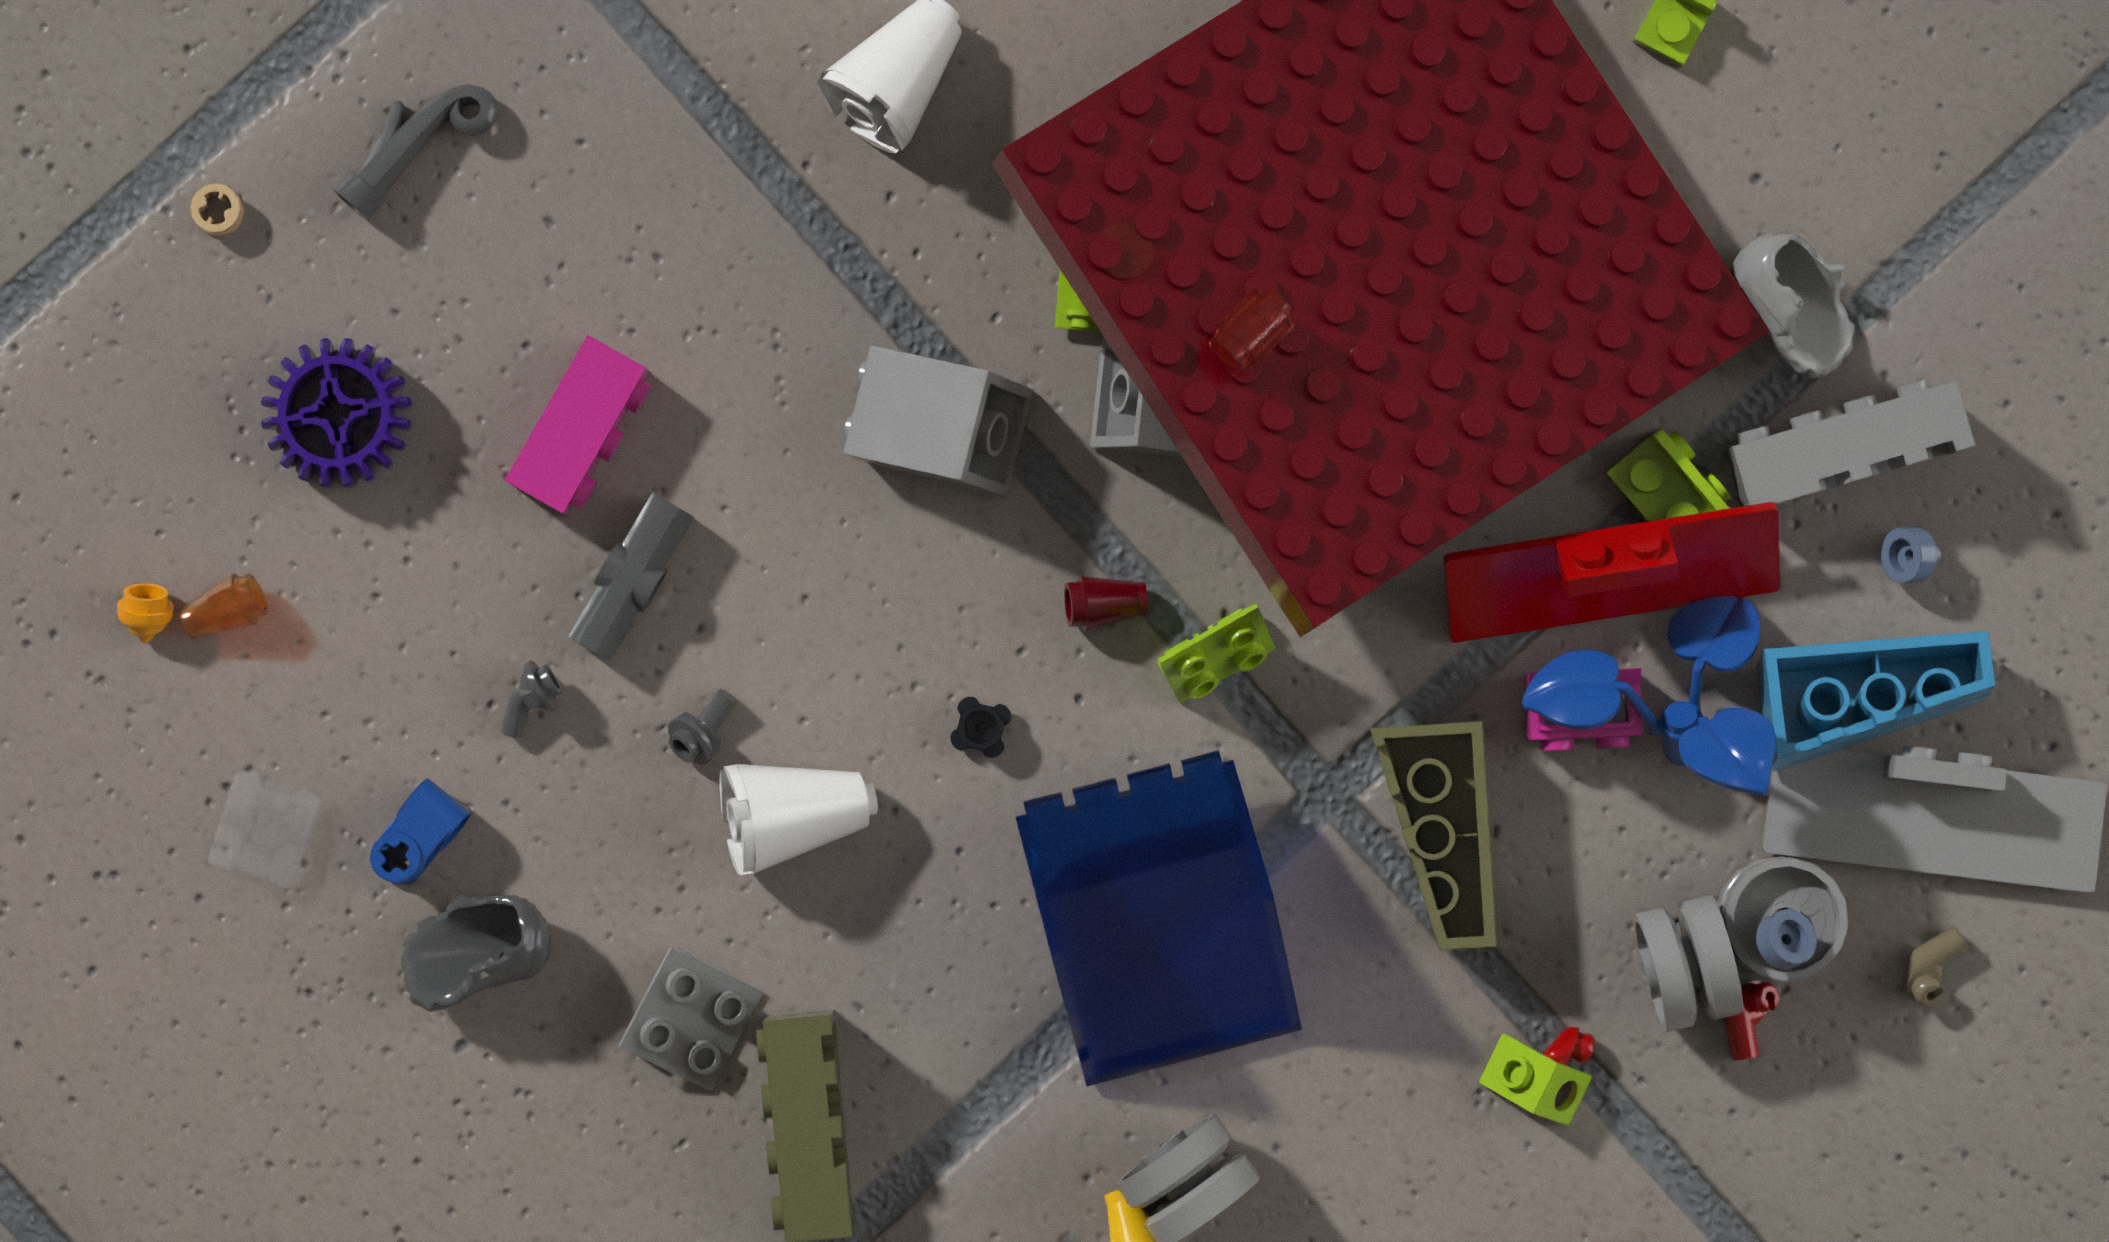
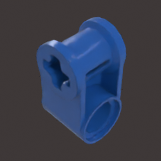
(425, 825)

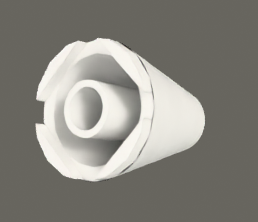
(893, 74)
(789, 811)

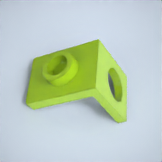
(1533, 1080)

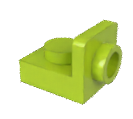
(1674, 27)

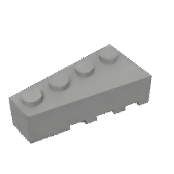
(1850, 446)

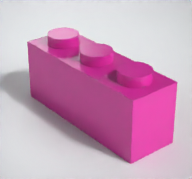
(580, 426)

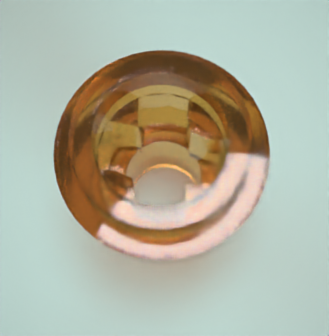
(226, 607)

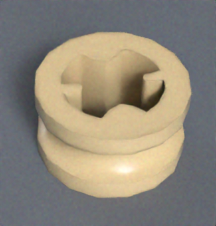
(201, 203)

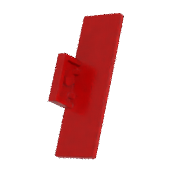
(1612, 572)

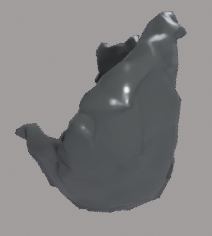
(473, 948)

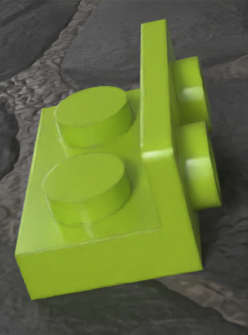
(1663, 481)

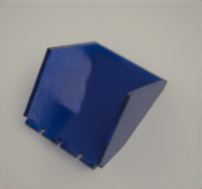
(1159, 918)

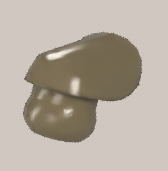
(1926, 966)

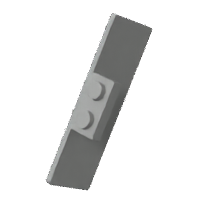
(1938, 817)

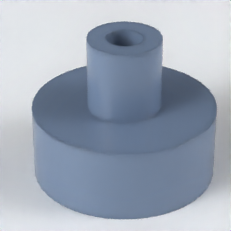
(1909, 554)
(1786, 939)

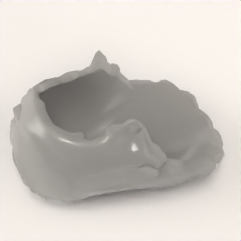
(1796, 301)

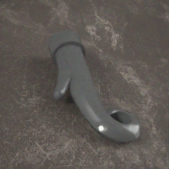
(400, 144)

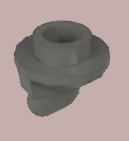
(536, 689)
(699, 734)

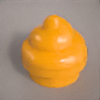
(145, 610)

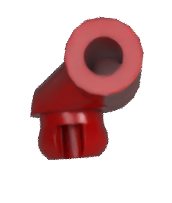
(1757, 1000)
(1571, 1044)

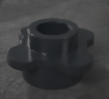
(990, 740)

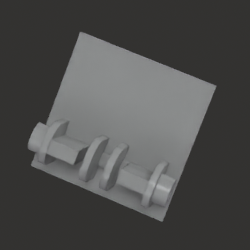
(690, 1019)

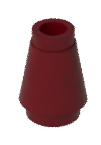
(1103, 601)

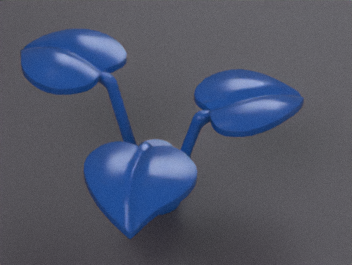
(1729, 750)

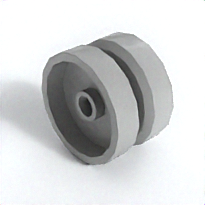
(1782, 884)
(1679, 965)
(1183, 1174)

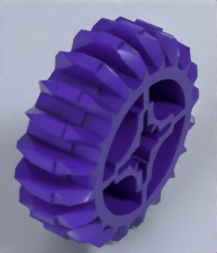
(332, 386)

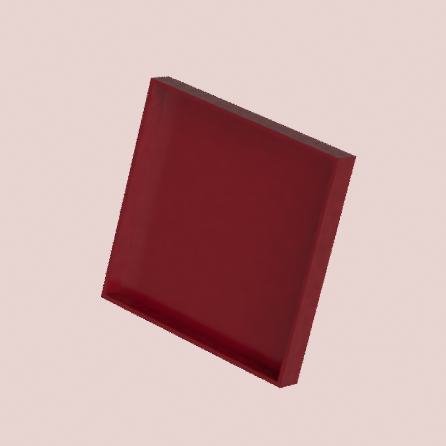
(1462, 251)

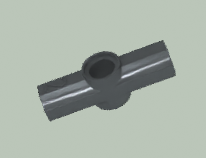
(630, 576)

